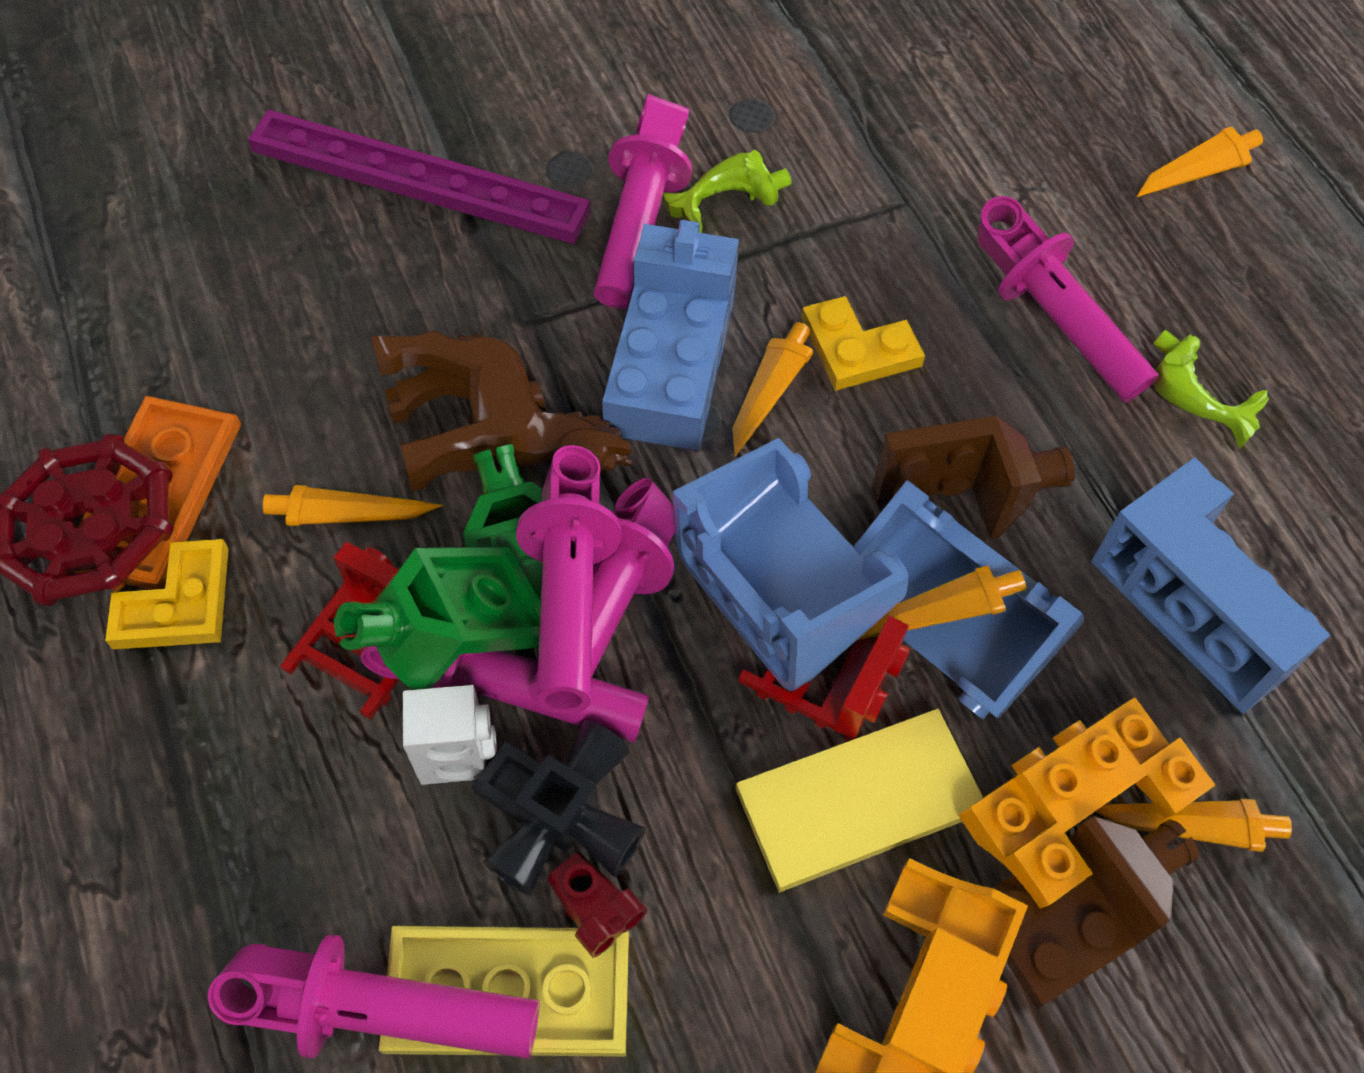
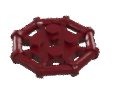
(65, 498)

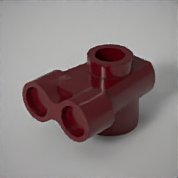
(598, 912)

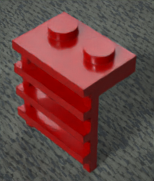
(364, 577)
(857, 688)

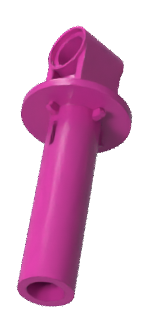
(648, 166)
(1036, 266)
(568, 536)
(637, 566)
(508, 677)
(316, 995)

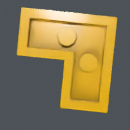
(859, 355)
(181, 613)

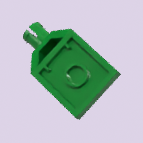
(499, 509)
(442, 608)

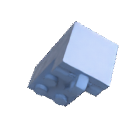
(672, 336)
(1205, 589)

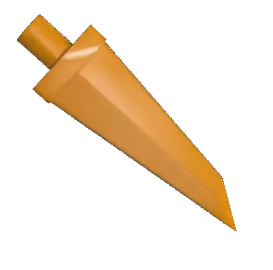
(1213, 156)
(777, 370)
(324, 506)
(959, 599)
(1215, 822)

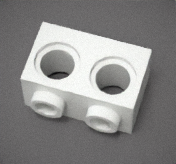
(447, 734)

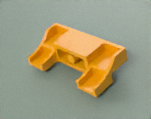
(1029, 814)
(951, 983)

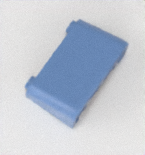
(781, 564)
(984, 654)

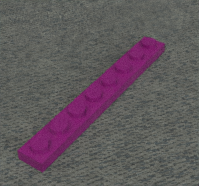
(421, 176)

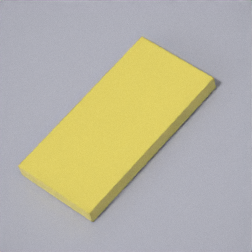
(858, 799)
(578, 994)

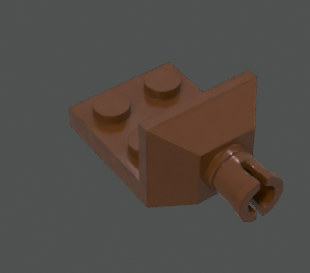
(973, 455)
(1103, 914)

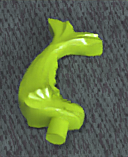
(740, 173)
(1180, 387)

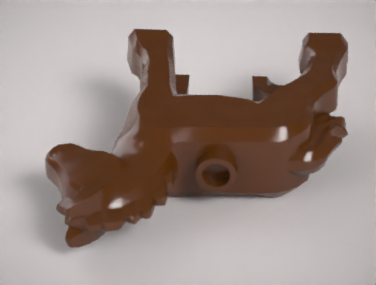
(501, 404)

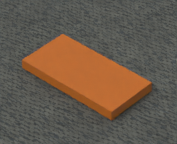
(194, 448)

